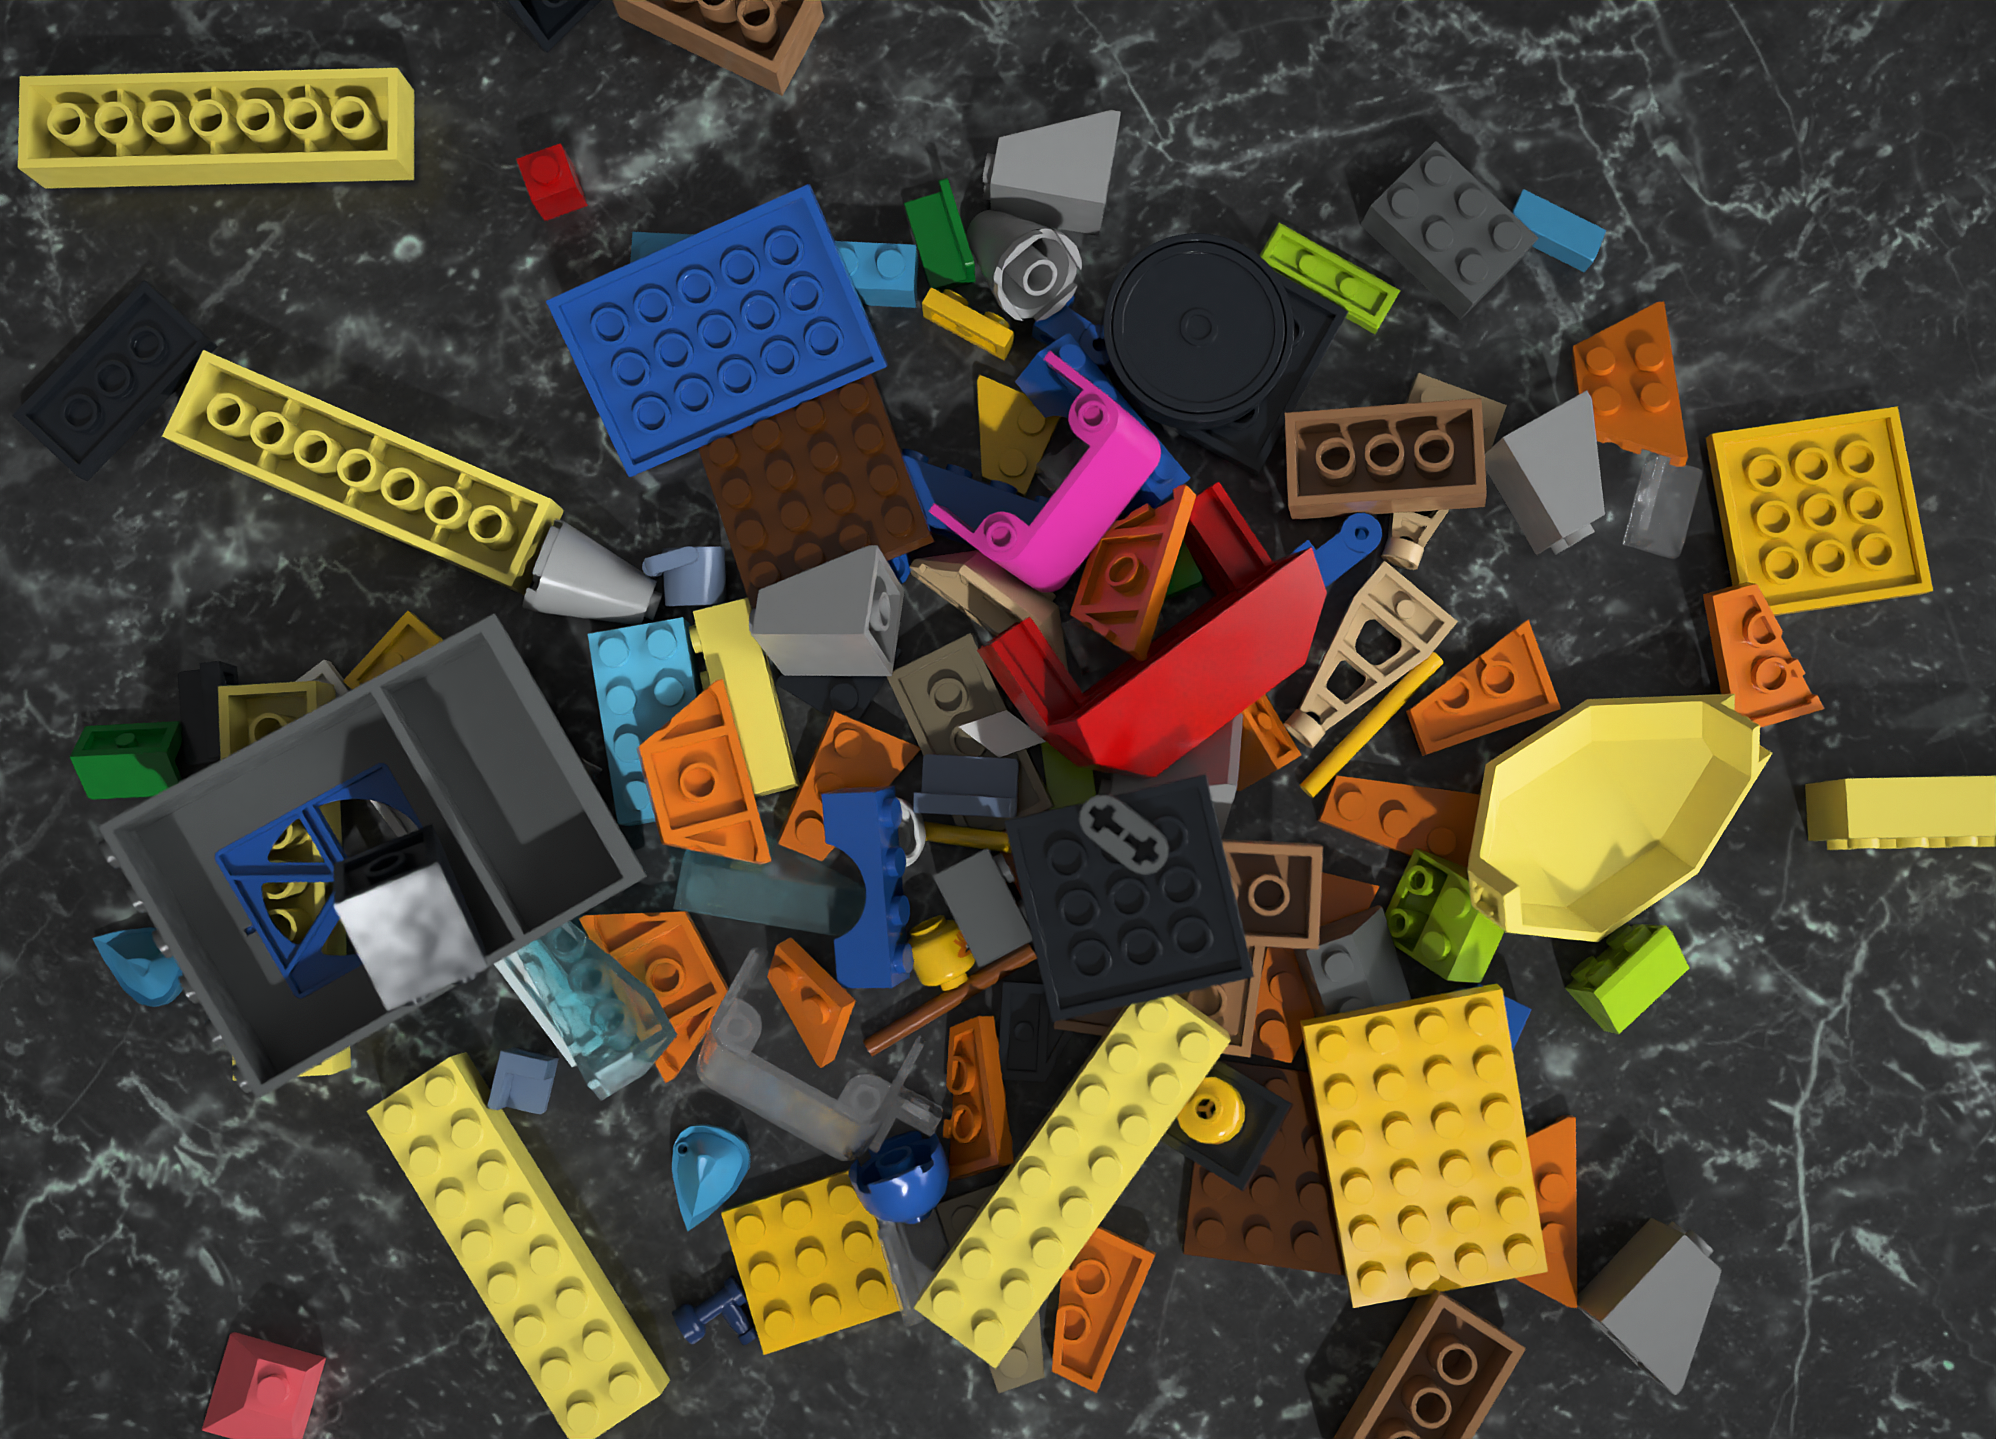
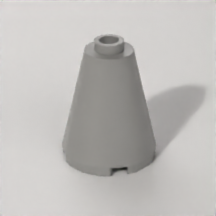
(1024, 263)
(588, 581)

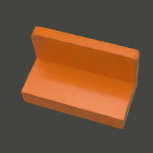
(1264, 743)

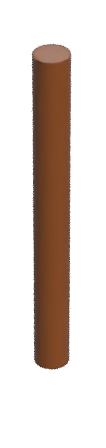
(949, 999)

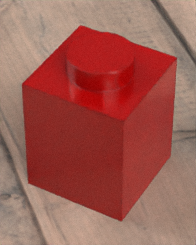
(552, 182)

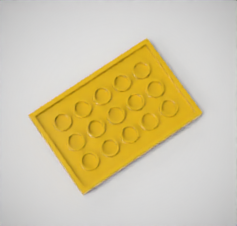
(1425, 1145)

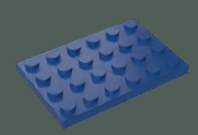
(718, 331)

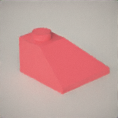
(263, 1390)

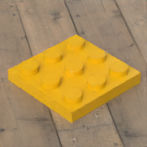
(809, 1261)

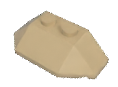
(990, 594)

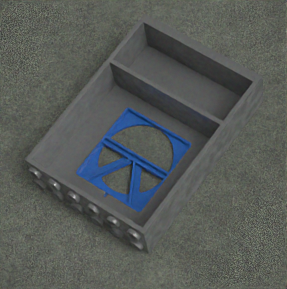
(446, 742)

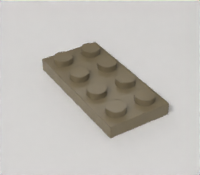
(953, 690)

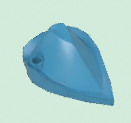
(140, 966)
(707, 1170)

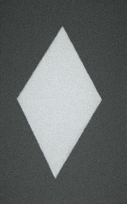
(1002, 733)

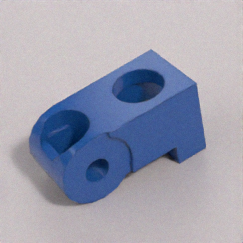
(1081, 329)
(1349, 546)

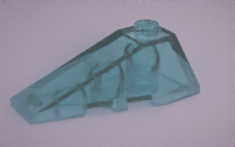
(781, 893)
(598, 1007)

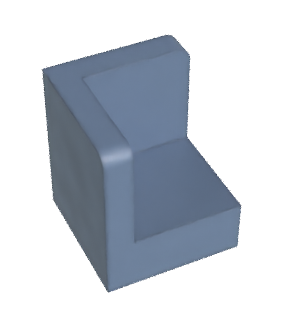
(523, 1081)

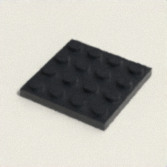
(1123, 934)

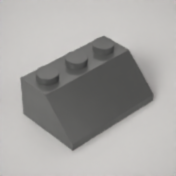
(1353, 965)

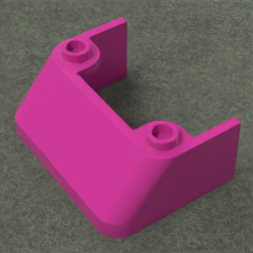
(1085, 503)

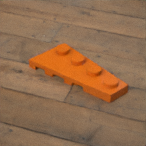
(1403, 816)

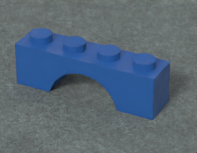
(1055, 395)
(866, 828)

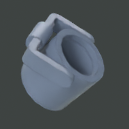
(690, 575)

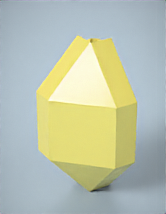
(1608, 811)

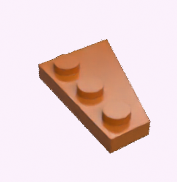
(1754, 657)
(1486, 695)
(845, 757)
(1096, 1305)

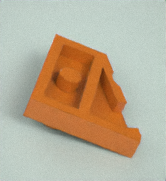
(812, 1000)

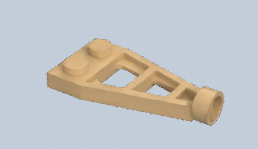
(1414, 525)
(1404, 613)

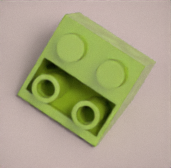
(1436, 922)
(1627, 975)

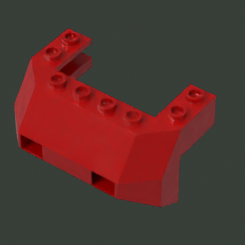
(1193, 673)

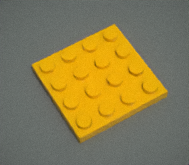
(1820, 511)

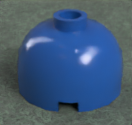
(902, 1178)

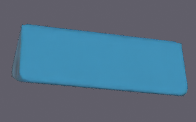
(1559, 231)

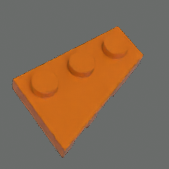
(979, 1113)

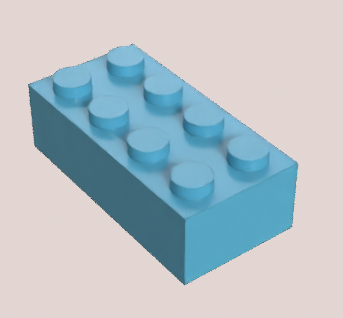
(641, 683)

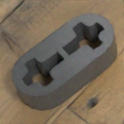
(1115, 843)

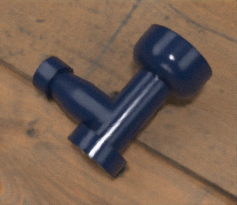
(727, 1302)

